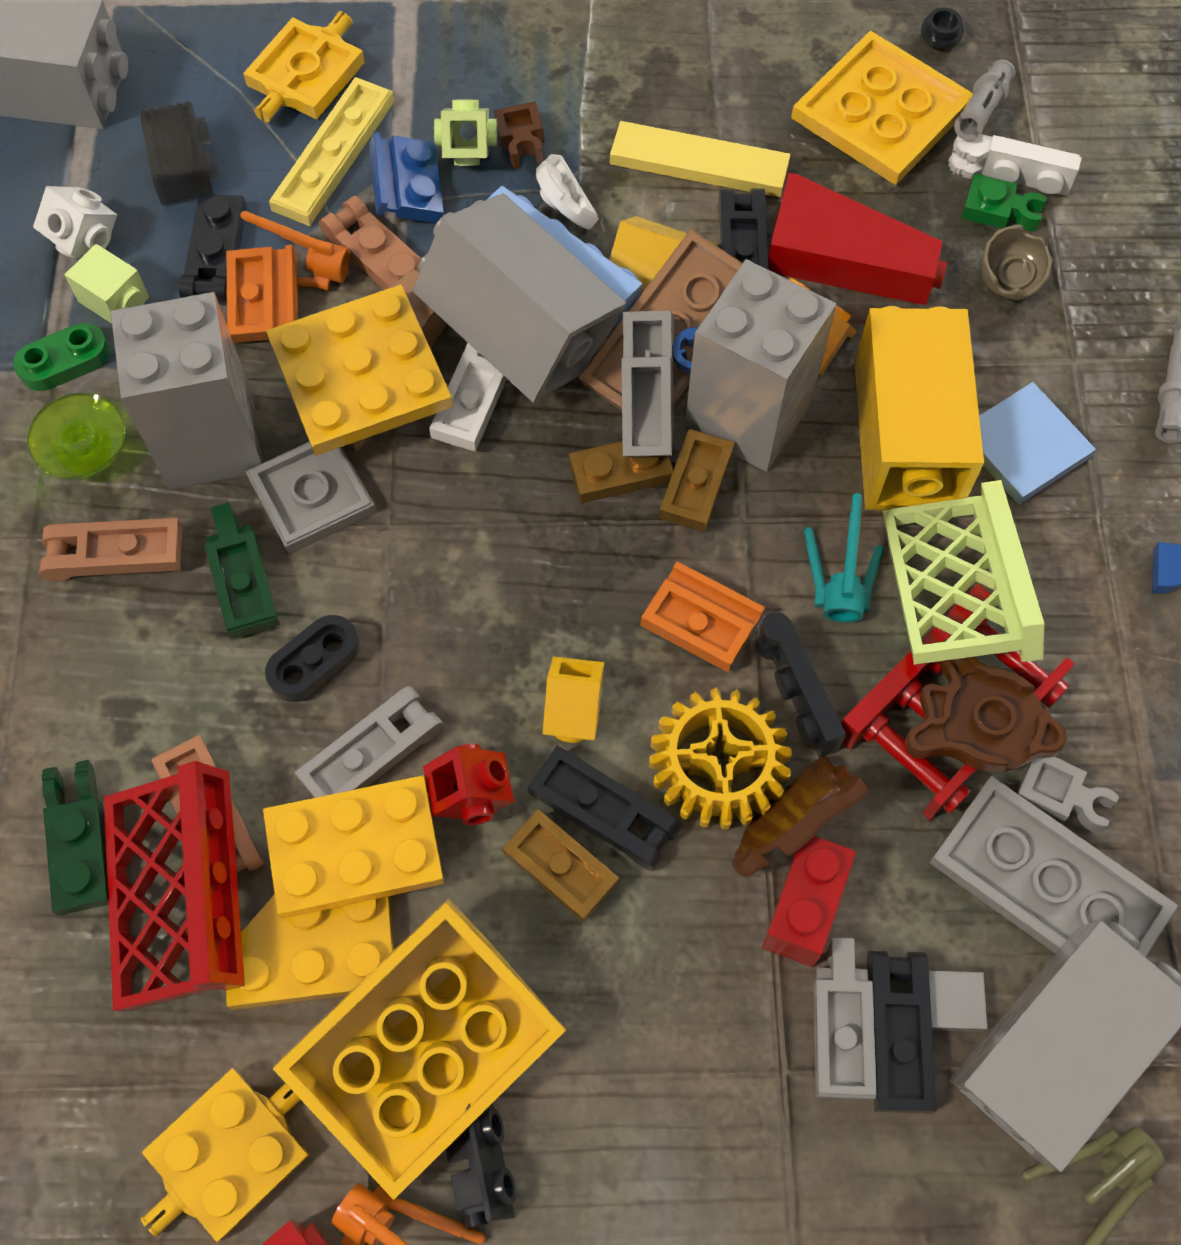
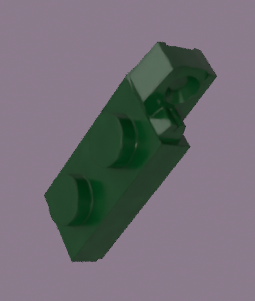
(239, 575)

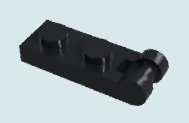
(744, 225)
(214, 231)
(800, 683)
(603, 807)
(902, 1034)

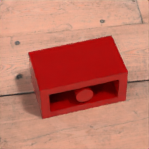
(809, 901)

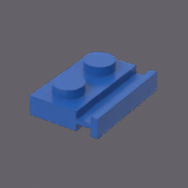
(406, 178)

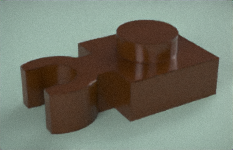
(520, 132)

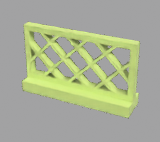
(1006, 576)

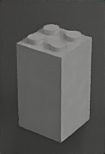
(59, 61)
(516, 295)
(757, 362)
(186, 389)
(1073, 1042)

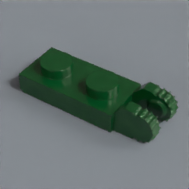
(75, 842)

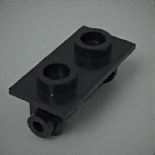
(488, 1188)

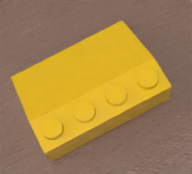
(417, 1045)

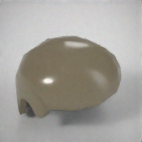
(1015, 263)

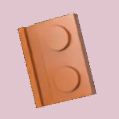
(260, 291)
(702, 616)

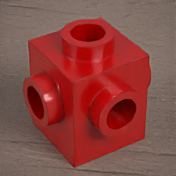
(468, 784)

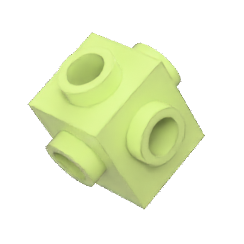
(447, 132)

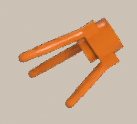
(324, 259)
(366, 1219)

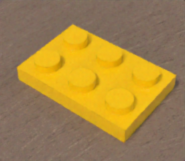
(352, 847)

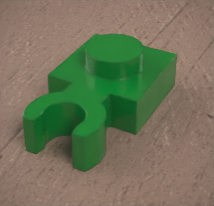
(995, 202)

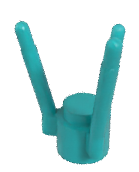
(844, 596)

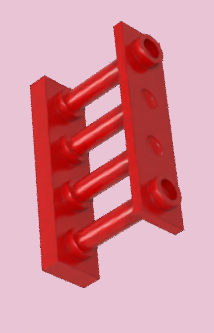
(903, 687)

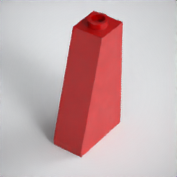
(851, 245)

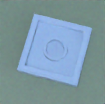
(1030, 443)

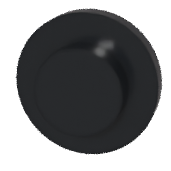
(942, 28)

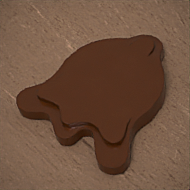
(984, 719)
(799, 814)

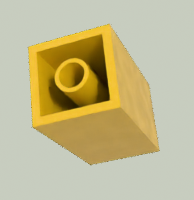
(917, 407)

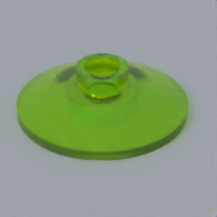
(66, 423)

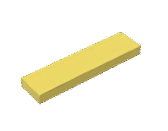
(331, 151)
(699, 158)

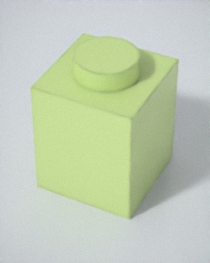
(105, 283)

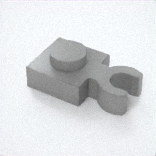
(1058, 791)

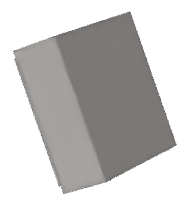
(957, 1001)

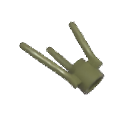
(1127, 1162)

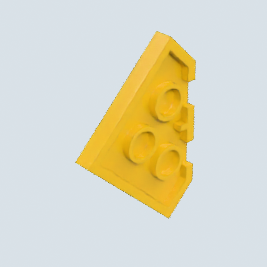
(311, 953)

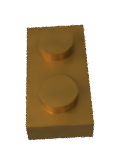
(606, 473)
(696, 480)
(560, 865)

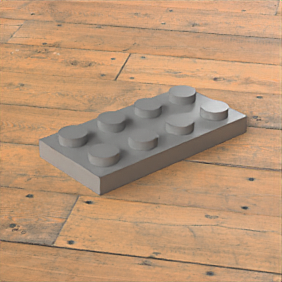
(1045, 873)

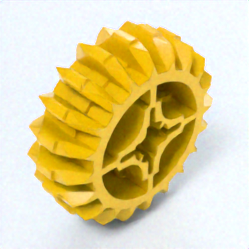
(700, 761)

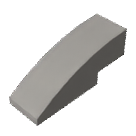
(648, 383)

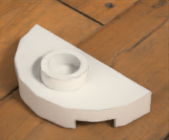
(563, 191)

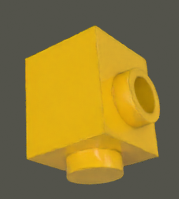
(573, 699)

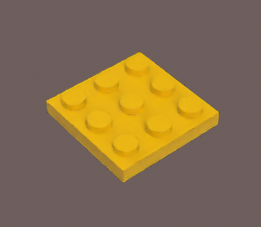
(882, 107)
(359, 369)

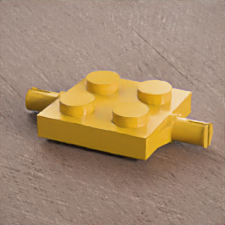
(304, 67)
(224, 1156)

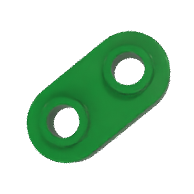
(61, 357)

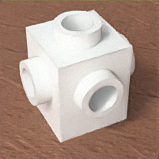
(74, 220)

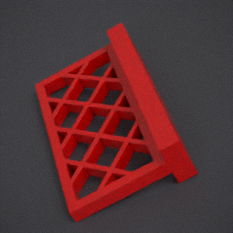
(205, 880)

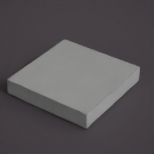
(310, 494)

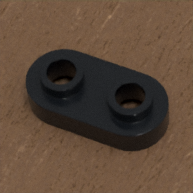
(309, 656)

